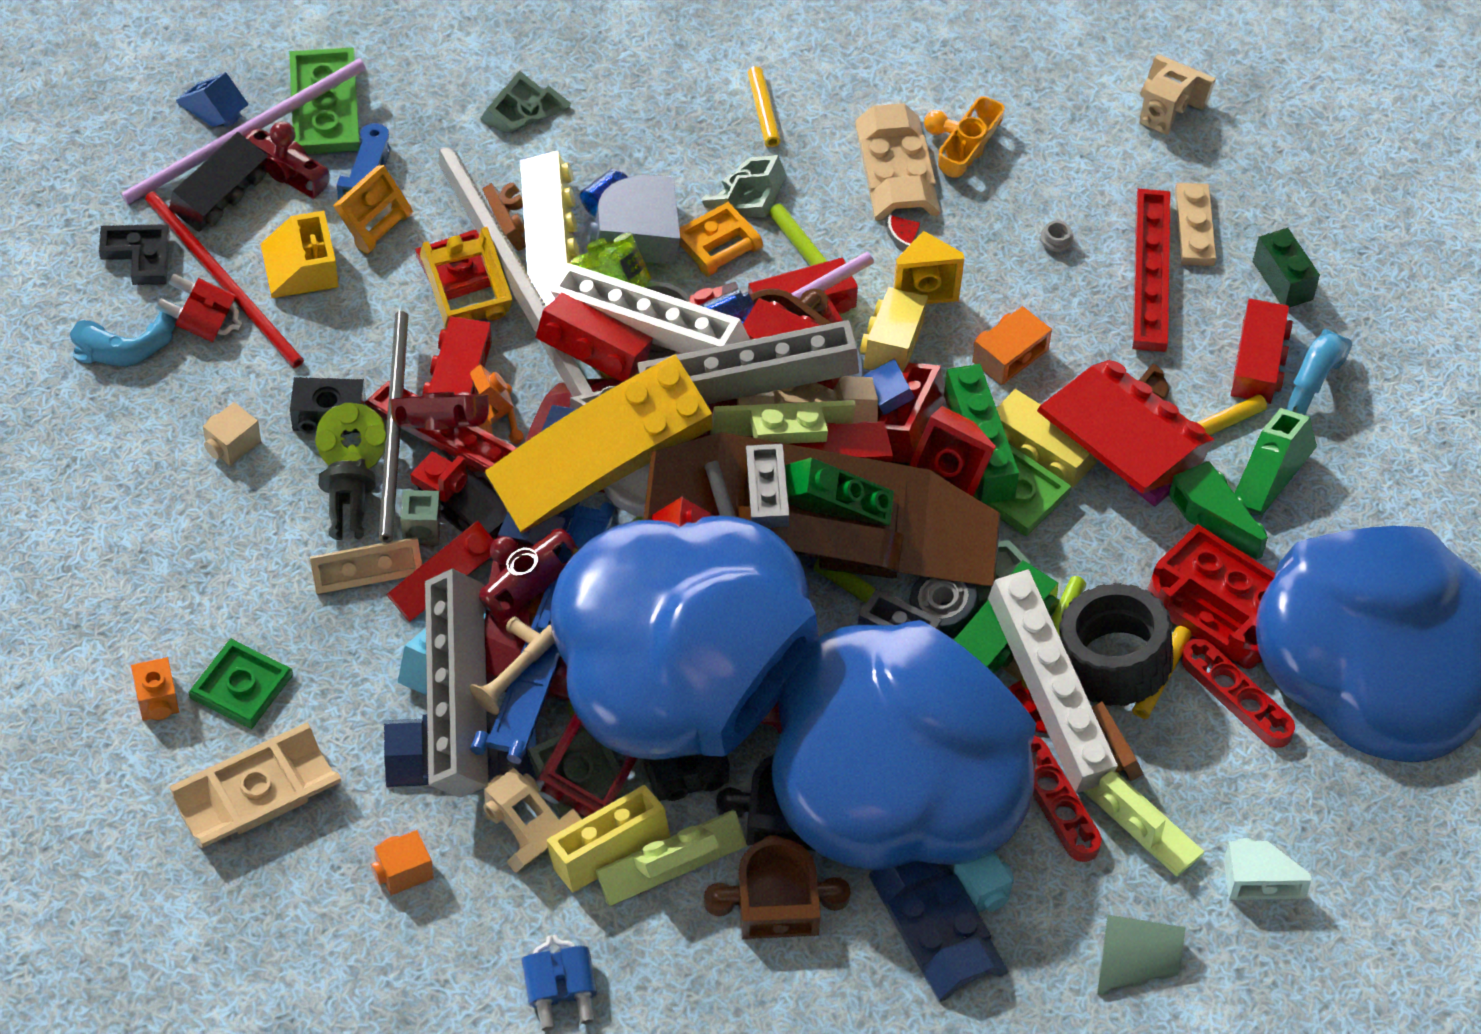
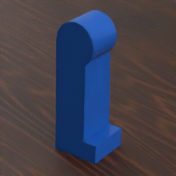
(372, 153)

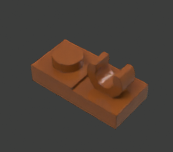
(501, 205)
(1120, 749)

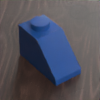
(214, 100)

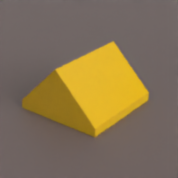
(930, 269)

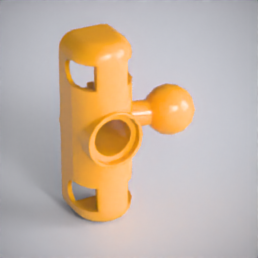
(967, 136)

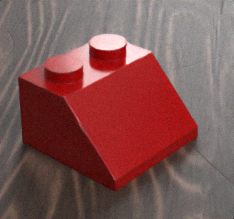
(954, 450)

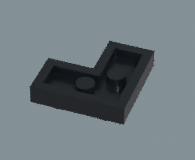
(143, 244)

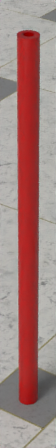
(224, 280)

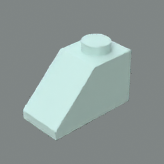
(1263, 872)

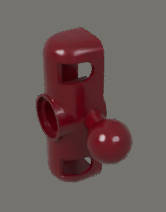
(288, 159)
(440, 410)
(527, 571)

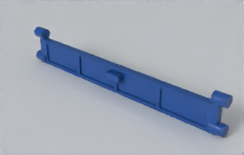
(529, 690)

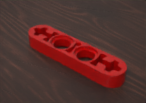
(1242, 689)
(1063, 796)

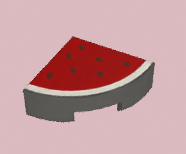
(902, 231)

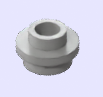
(1057, 236)

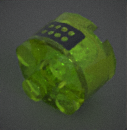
(616, 259)

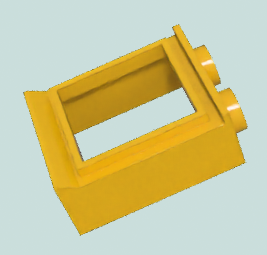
(456, 251)

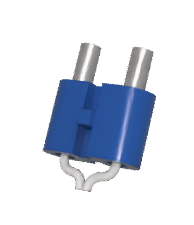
(559, 978)

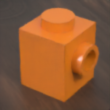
(155, 689)
(402, 862)

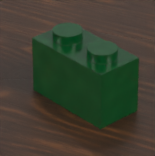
(1286, 268)

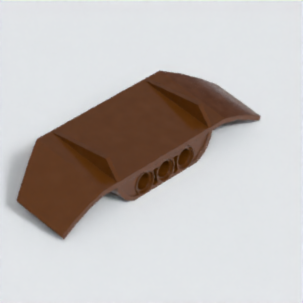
(932, 524)

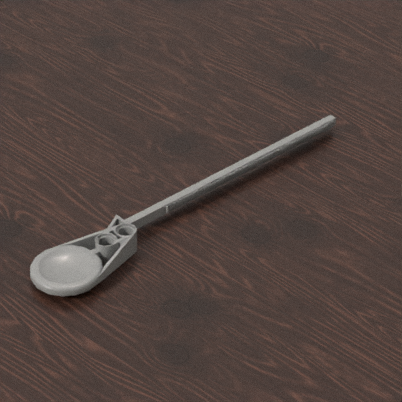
(625, 493)

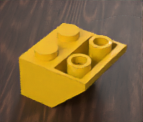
(300, 256)

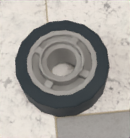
(931, 592)

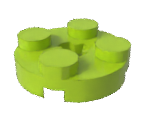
(351, 417)

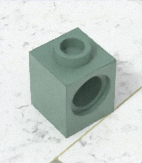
(421, 516)

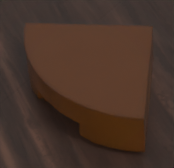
(1155, 379)

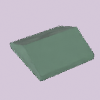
(583, 763)

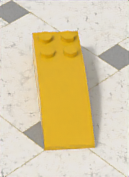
(600, 443)

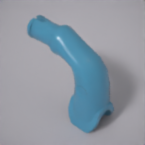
(111, 349)
(1324, 353)

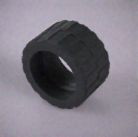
(1118, 610)

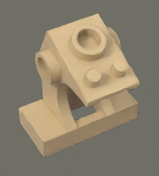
(1167, 97)
(507, 791)

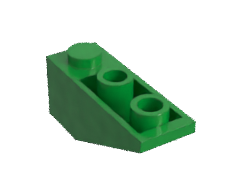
(1275, 459)
(837, 493)
(1208, 501)

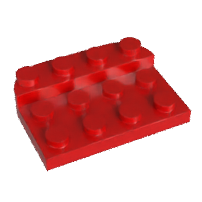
(1213, 593)

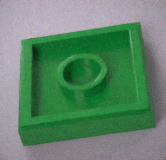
(241, 683)

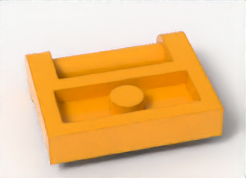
(366, 202)
(714, 230)

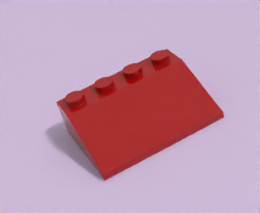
(1127, 426)

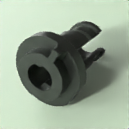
(347, 484)

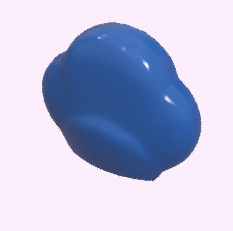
(680, 633)
(1378, 639)
(901, 750)

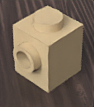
(231, 434)

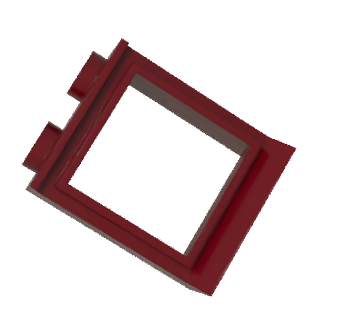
(557, 789)

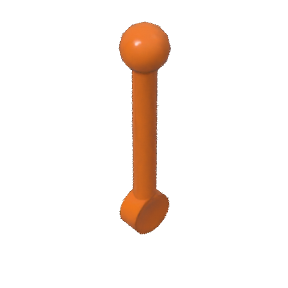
(515, 435)

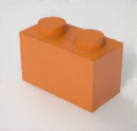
(1011, 345)

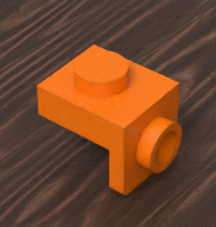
(496, 389)

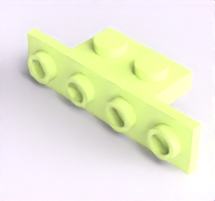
(784, 421)
(1145, 823)
(671, 857)

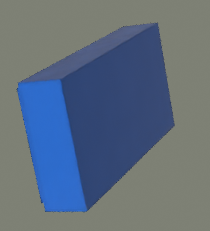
(890, 386)

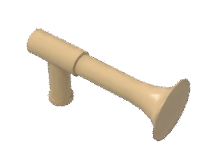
(539, 643)

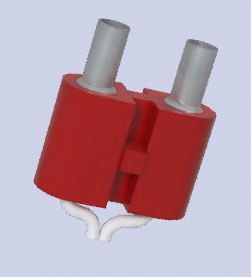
(203, 310)

